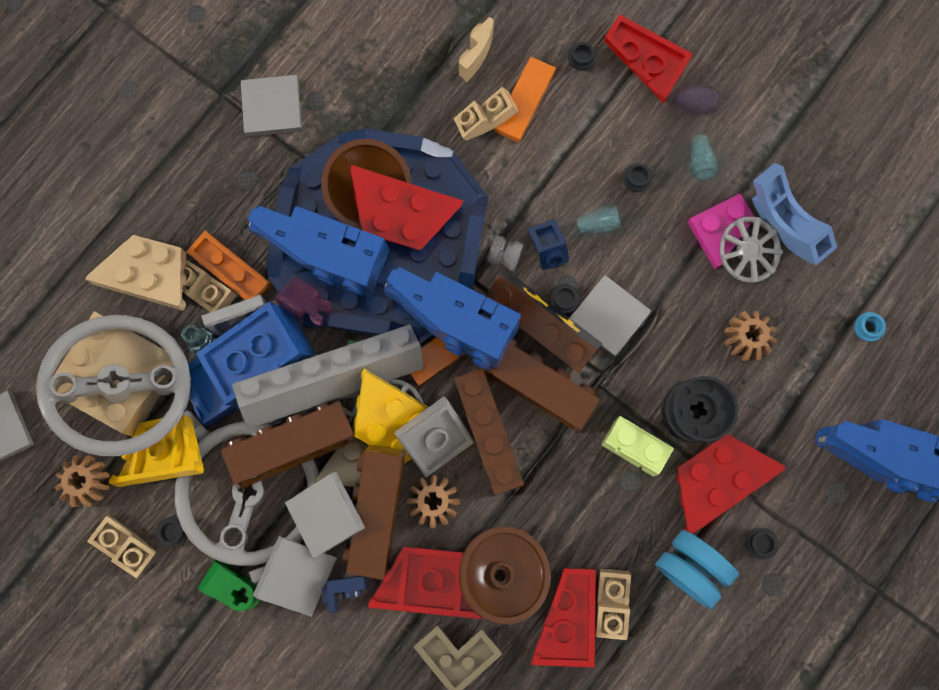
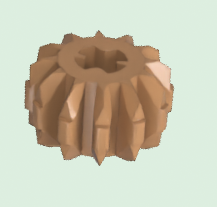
(750, 347)
(71, 481)
(426, 509)

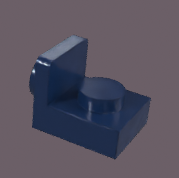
(549, 244)
(347, 586)

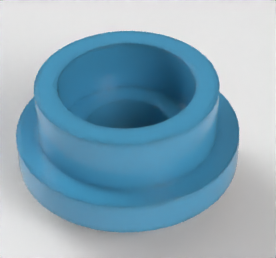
(877, 323)

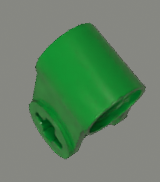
(225, 585)

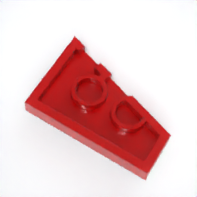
(648, 55)
(570, 622)

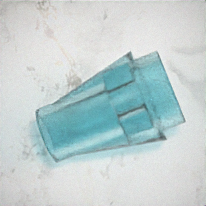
(703, 160)
(600, 221)
(197, 337)

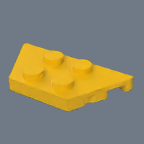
(382, 412)
(167, 459)

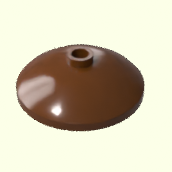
(336, 179)
(523, 570)

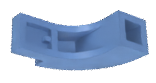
(795, 227)

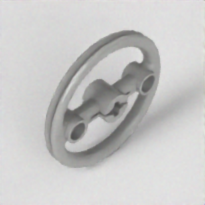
(48, 385)
(222, 551)

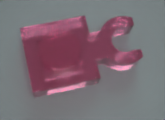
(301, 298)

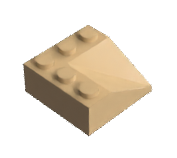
(121, 349)

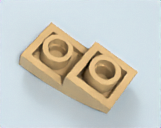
(480, 43)
(479, 119)
(205, 289)
(122, 546)
(613, 604)

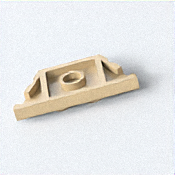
(144, 271)

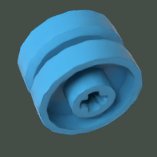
(699, 565)

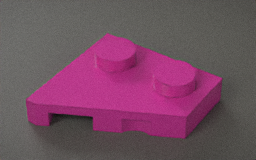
(711, 224)

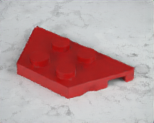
(399, 209)
(721, 478)
(424, 583)

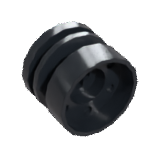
(714, 402)

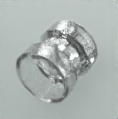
(505, 252)

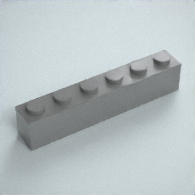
(327, 376)

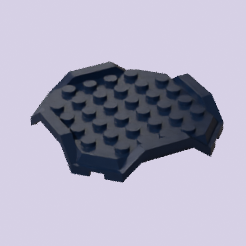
(449, 252)

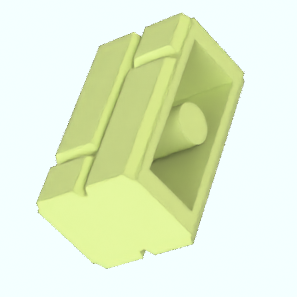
(637, 446)

